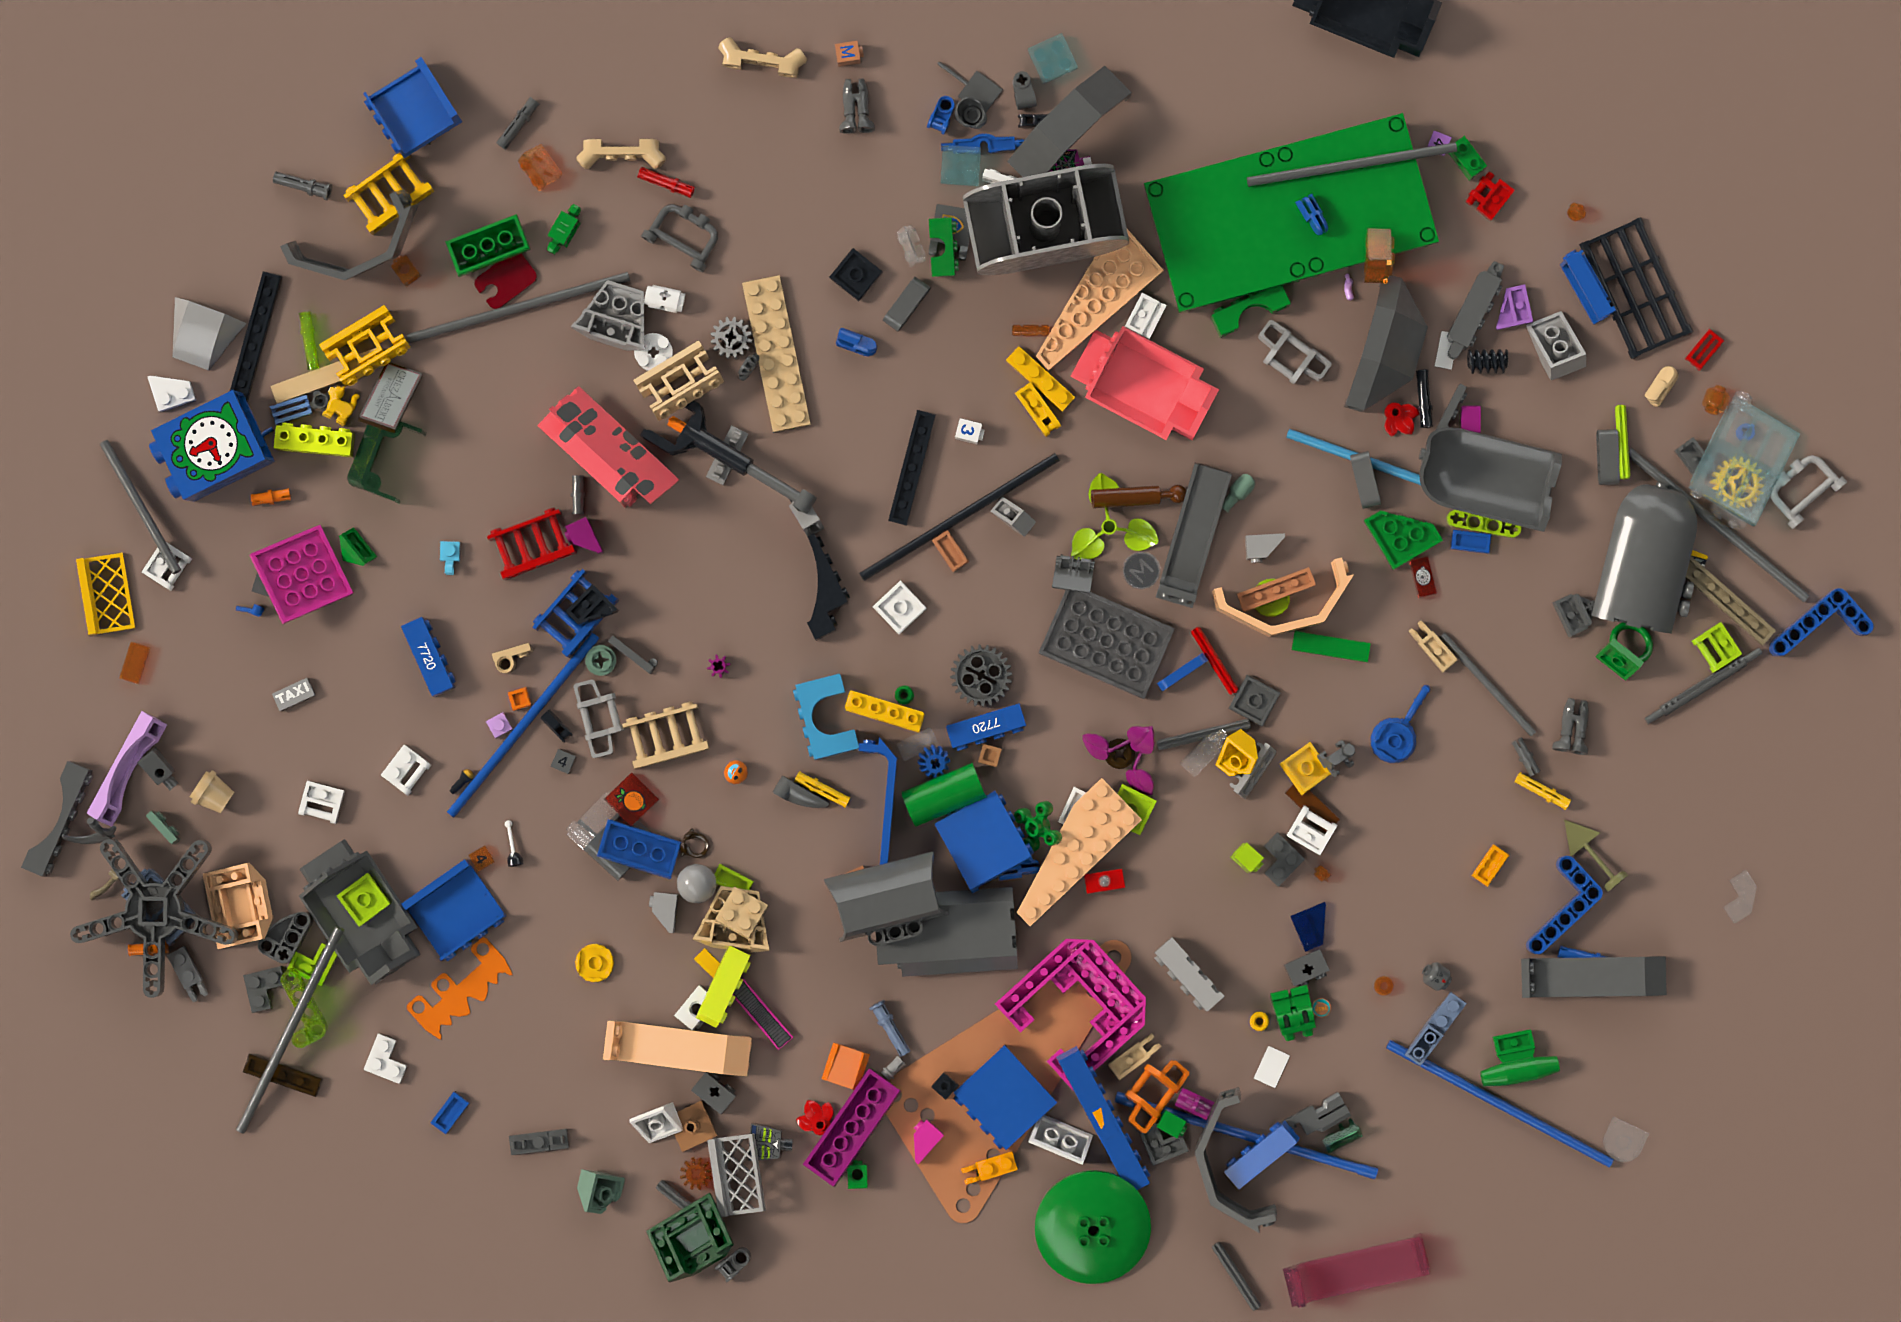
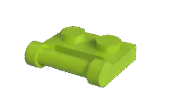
(1722, 643)

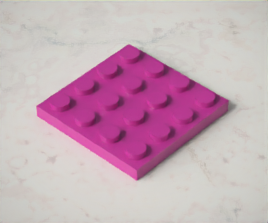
(301, 574)

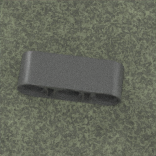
(906, 304)
(1608, 457)
(1365, 480)

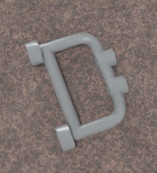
(1797, 466)

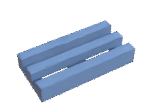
(293, 401)

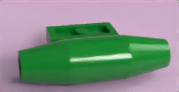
(1517, 1059)

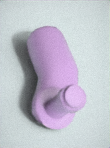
(1348, 287)

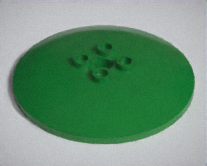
(1089, 1201)

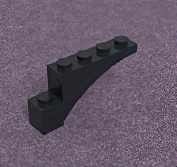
(829, 593)

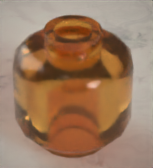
(1715, 400)

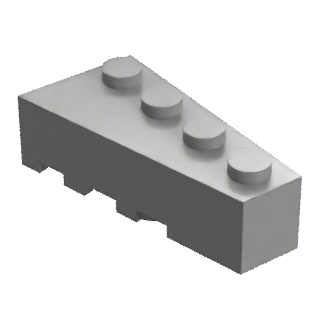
(1188, 974)

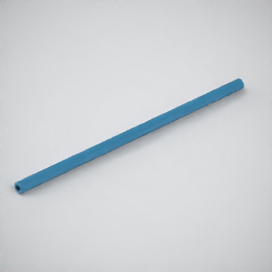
(1345, 453)

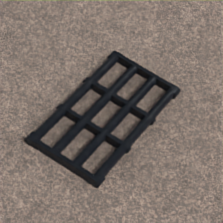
(1652, 301)

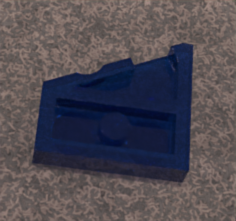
(1310, 926)

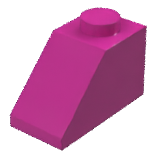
(925, 1139)

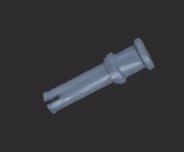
(885, 1020)

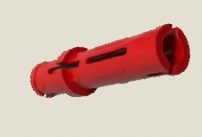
(674, 185)

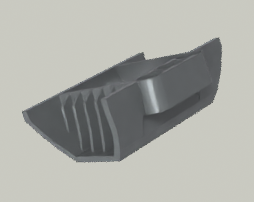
(886, 898)

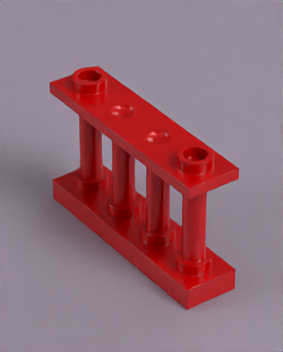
(546, 556)

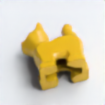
(339, 407)

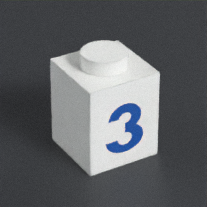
(969, 431)

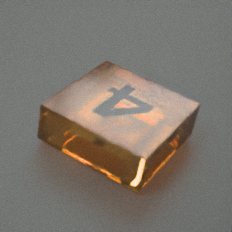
(481, 858)

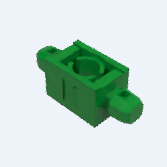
(564, 229)

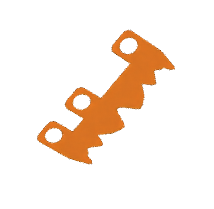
(455, 997)

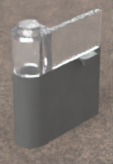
(590, 829)

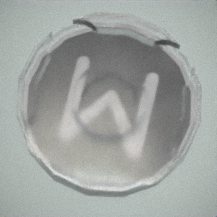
(1141, 570)

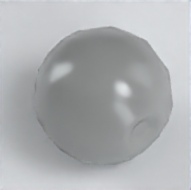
(696, 883)

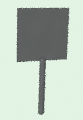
(977, 88)

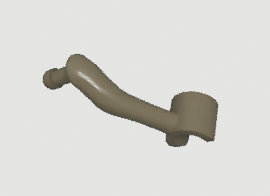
(95, 893)

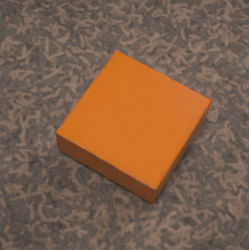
(519, 699)

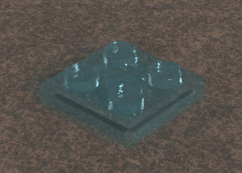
(1052, 58)
(960, 165)

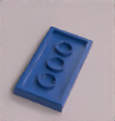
(639, 849)

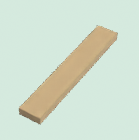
(312, 380)

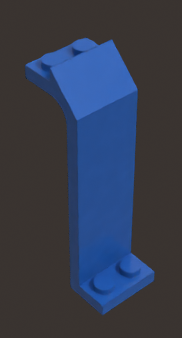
(869, 746)

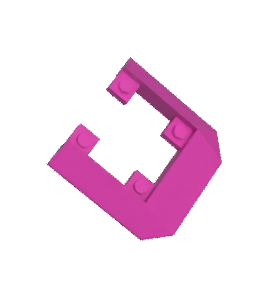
(1083, 962)

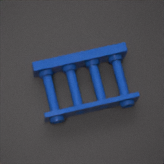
(583, 631)

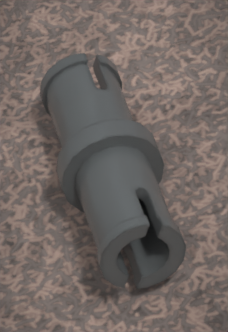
(578, 494)
(1525, 756)

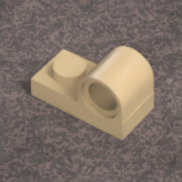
(520, 651)

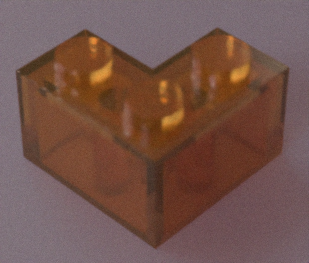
(1378, 256)

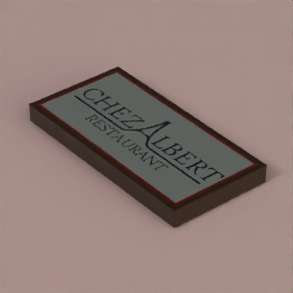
(390, 397)

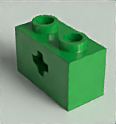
(1468, 159)

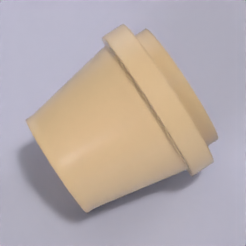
(211, 792)

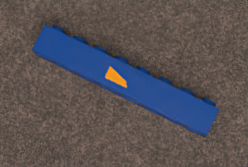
(1101, 1116)

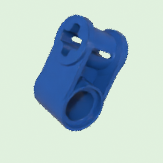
(941, 116)

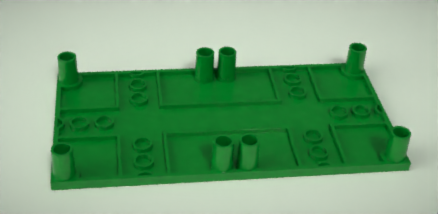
(1246, 239)

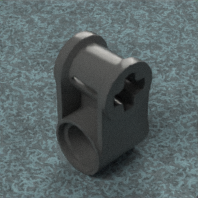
(1024, 93)
(731, 1265)

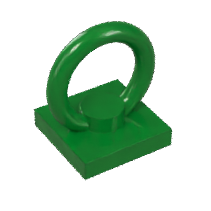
(1620, 658)

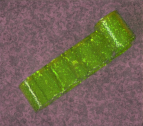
(308, 1021)

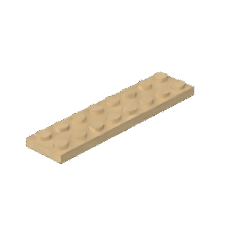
(776, 353)

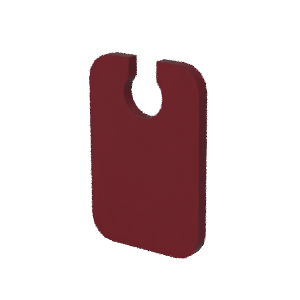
(509, 277)

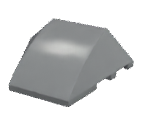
(614, 317)
(201, 333)

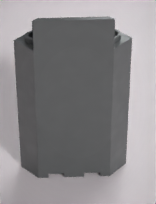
(970, 939)

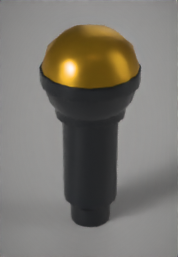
(466, 776)

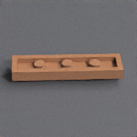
(1276, 589)

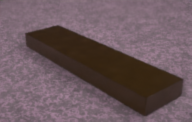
(284, 1075)

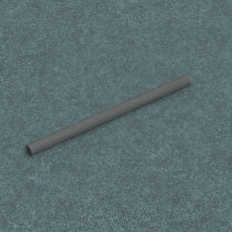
(140, 507)

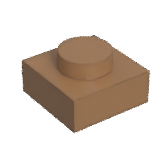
(989, 755)

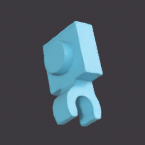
(450, 553)

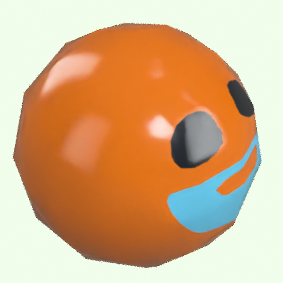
(735, 772)

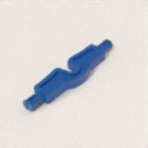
(995, 144)

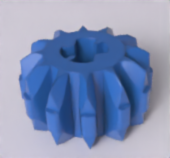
(937, 767)

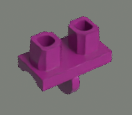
(1194, 1103)

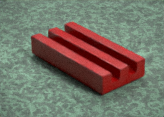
(1694, 361)

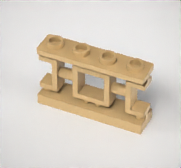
(670, 371)

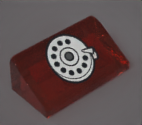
(1422, 577)

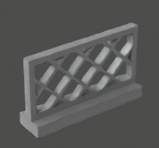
(721, 1175)

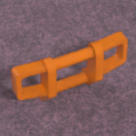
(1141, 1103)

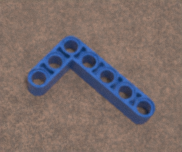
(1817, 619)
(1568, 909)

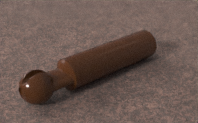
(1135, 496)

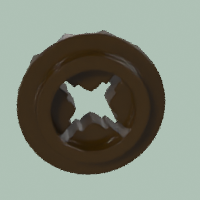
(1120, 763)

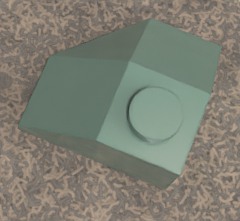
(598, 1190)

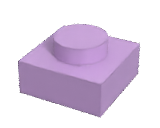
(499, 725)

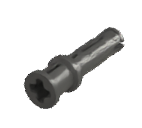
(311, 187)

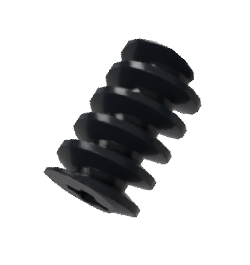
(1487, 361)

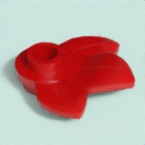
(1402, 420)
(814, 1115)

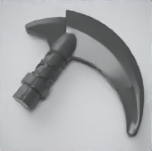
(100, 835)

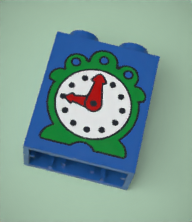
(210, 447)

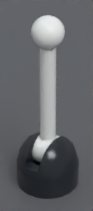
(514, 859)

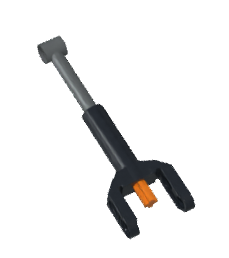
(696, 436)

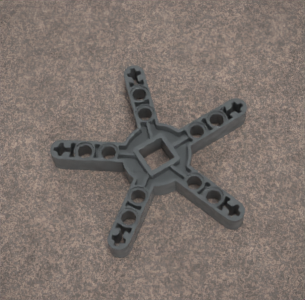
(173, 910)

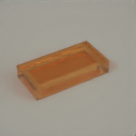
(134, 662)

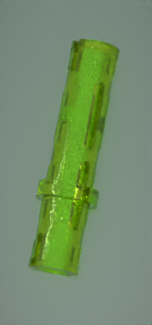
(309, 340)

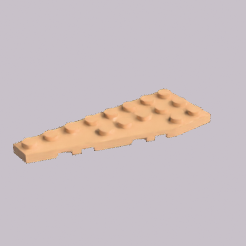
(1102, 292)

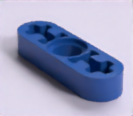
(1182, 672)

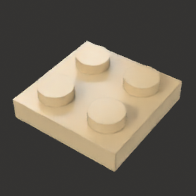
(741, 913)

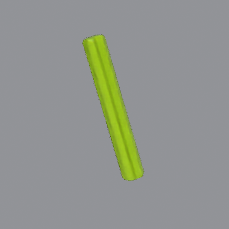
(1621, 426)

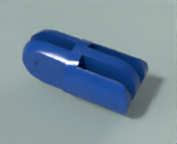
(1313, 214)
(856, 342)
(1023, 869)

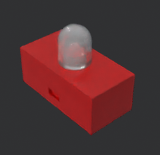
(1104, 881)

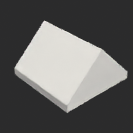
(658, 1123)

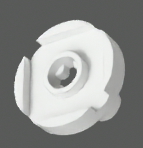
(661, 344)

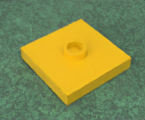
(1305, 768)

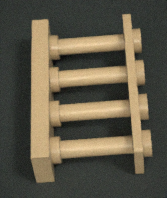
(661, 755)

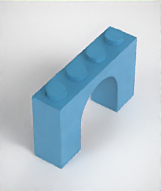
(809, 695)

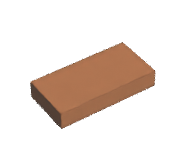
(950, 551)

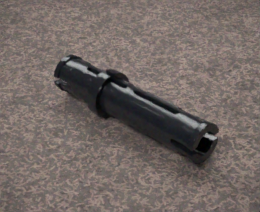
(1424, 399)

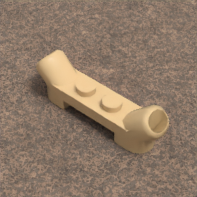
(787, 65)
(647, 149)

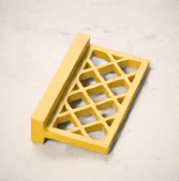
(88, 594)

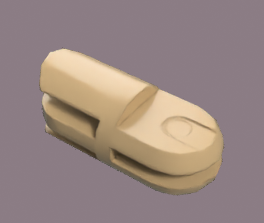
(1661, 385)

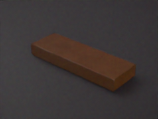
(1313, 803)

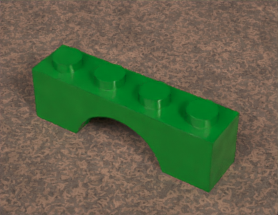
(1227, 319)

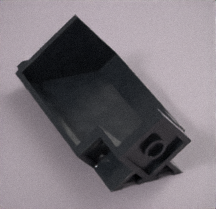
(1376, 23)

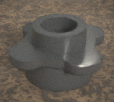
(317, 396)

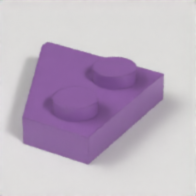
(1515, 308)

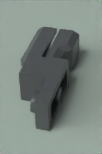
(1309, 1117)

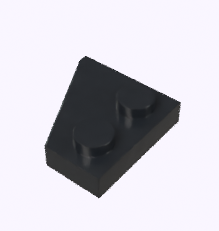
(590, 607)

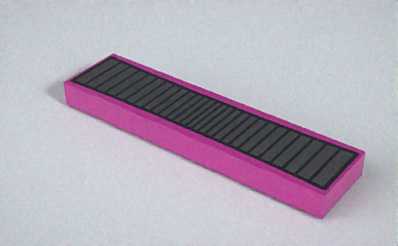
(762, 1015)

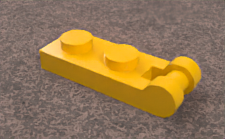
(1037, 408)

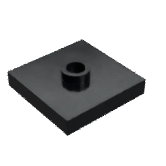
(855, 274)

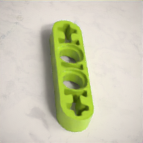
(1483, 526)

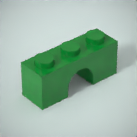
(943, 229)

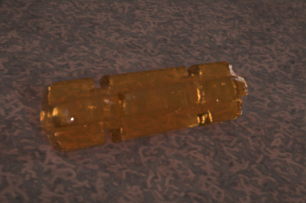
(1030, 330)

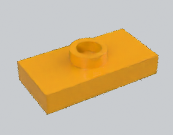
(1490, 865)

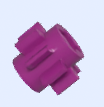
(717, 660)

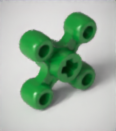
(1038, 826)

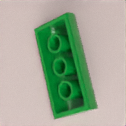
(488, 245)
(943, 794)

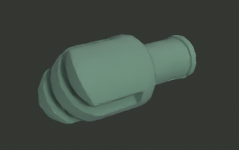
(1239, 491)

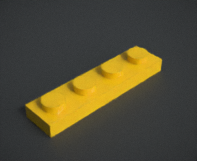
(1040, 379)

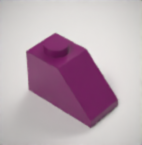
(583, 535)

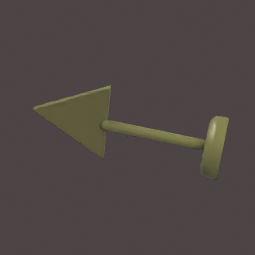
(1580, 837)

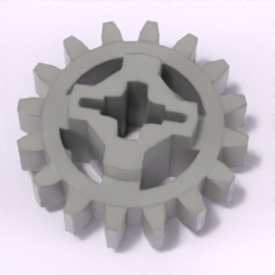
(723, 337)

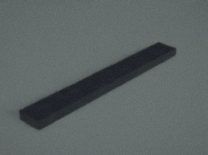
(256, 333)

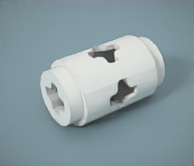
(674, 298)

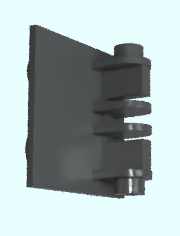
(1073, 574)

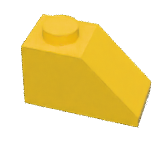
(1238, 754)

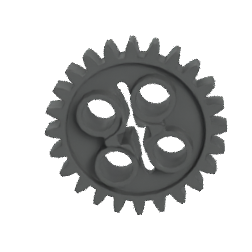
(973, 691)

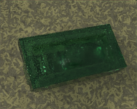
(1343, 1137)

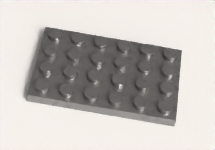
(1106, 641)

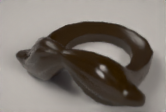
(685, 850)

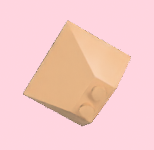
(239, 900)

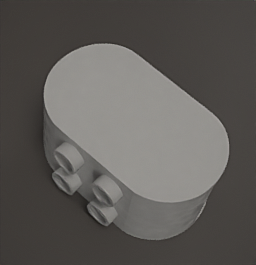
(1045, 219)

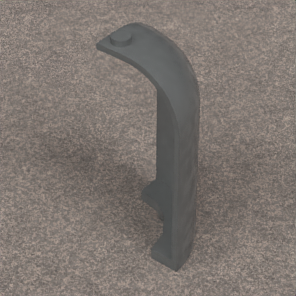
(1489, 476)
(1647, 558)

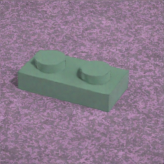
(158, 821)

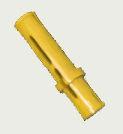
(822, 789)
(1543, 791)

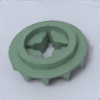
(593, 654)

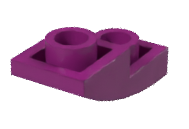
(1471, 418)

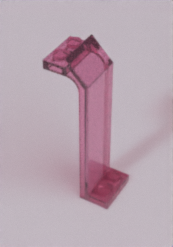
(1356, 1270)

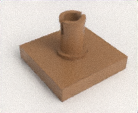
(696, 1126)

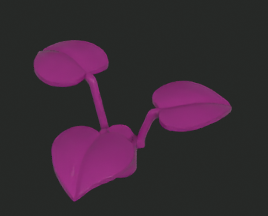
(1141, 741)

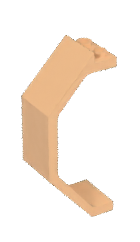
(1340, 570)

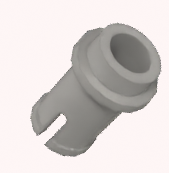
(893, 1068)

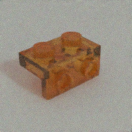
(539, 167)

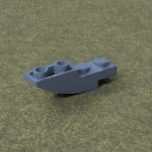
(1435, 1028)

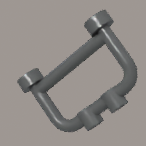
(686, 213)

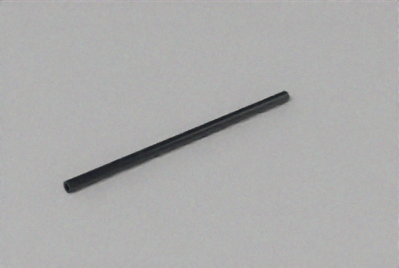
(958, 517)

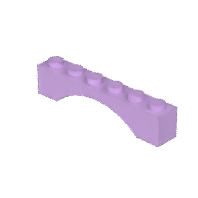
(109, 798)

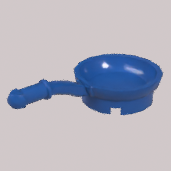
(1395, 738)

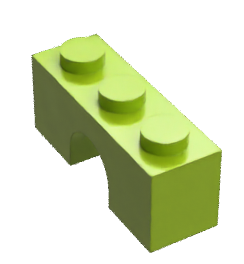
(1247, 858)

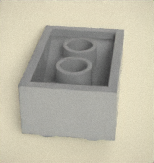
(1557, 345)

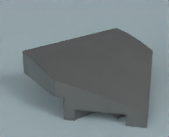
(1574, 613)

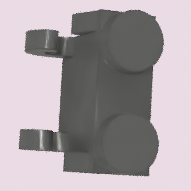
(1338, 756)

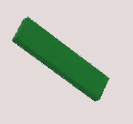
(1330, 646)

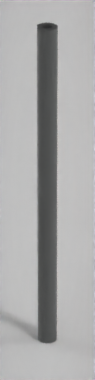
(1488, 685)

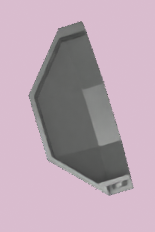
(1390, 347)

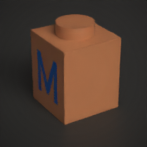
(848, 53)

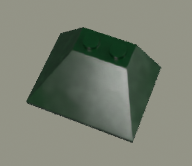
(691, 1239)

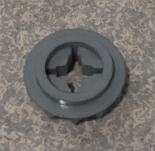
(748, 366)

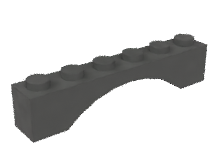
(73, 782)

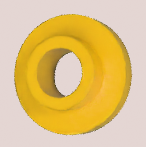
(1264, 1025)

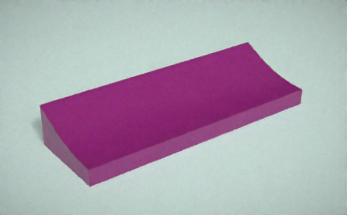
(852, 1127)

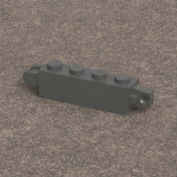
(1474, 308)

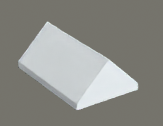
(1061, 1139)

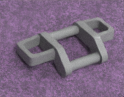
(1298, 344)
(590, 734)

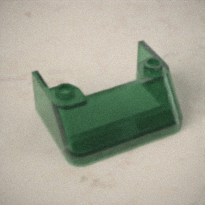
(360, 471)

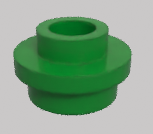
(899, 690)

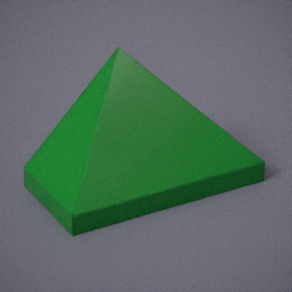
(355, 549)

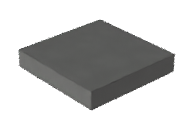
(1254, 700)

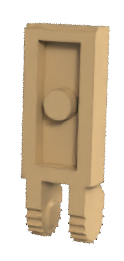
(1434, 648)
(1132, 1058)

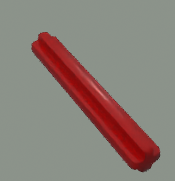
(1214, 660)

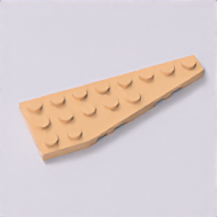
(1088, 834)

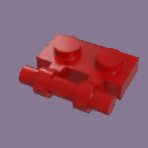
(1495, 198)

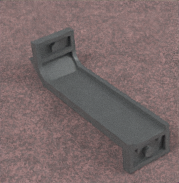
(1193, 535)
(1593, 976)

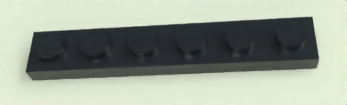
(911, 467)

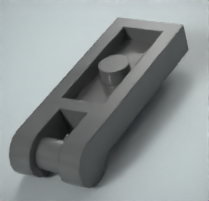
(1451, 411)

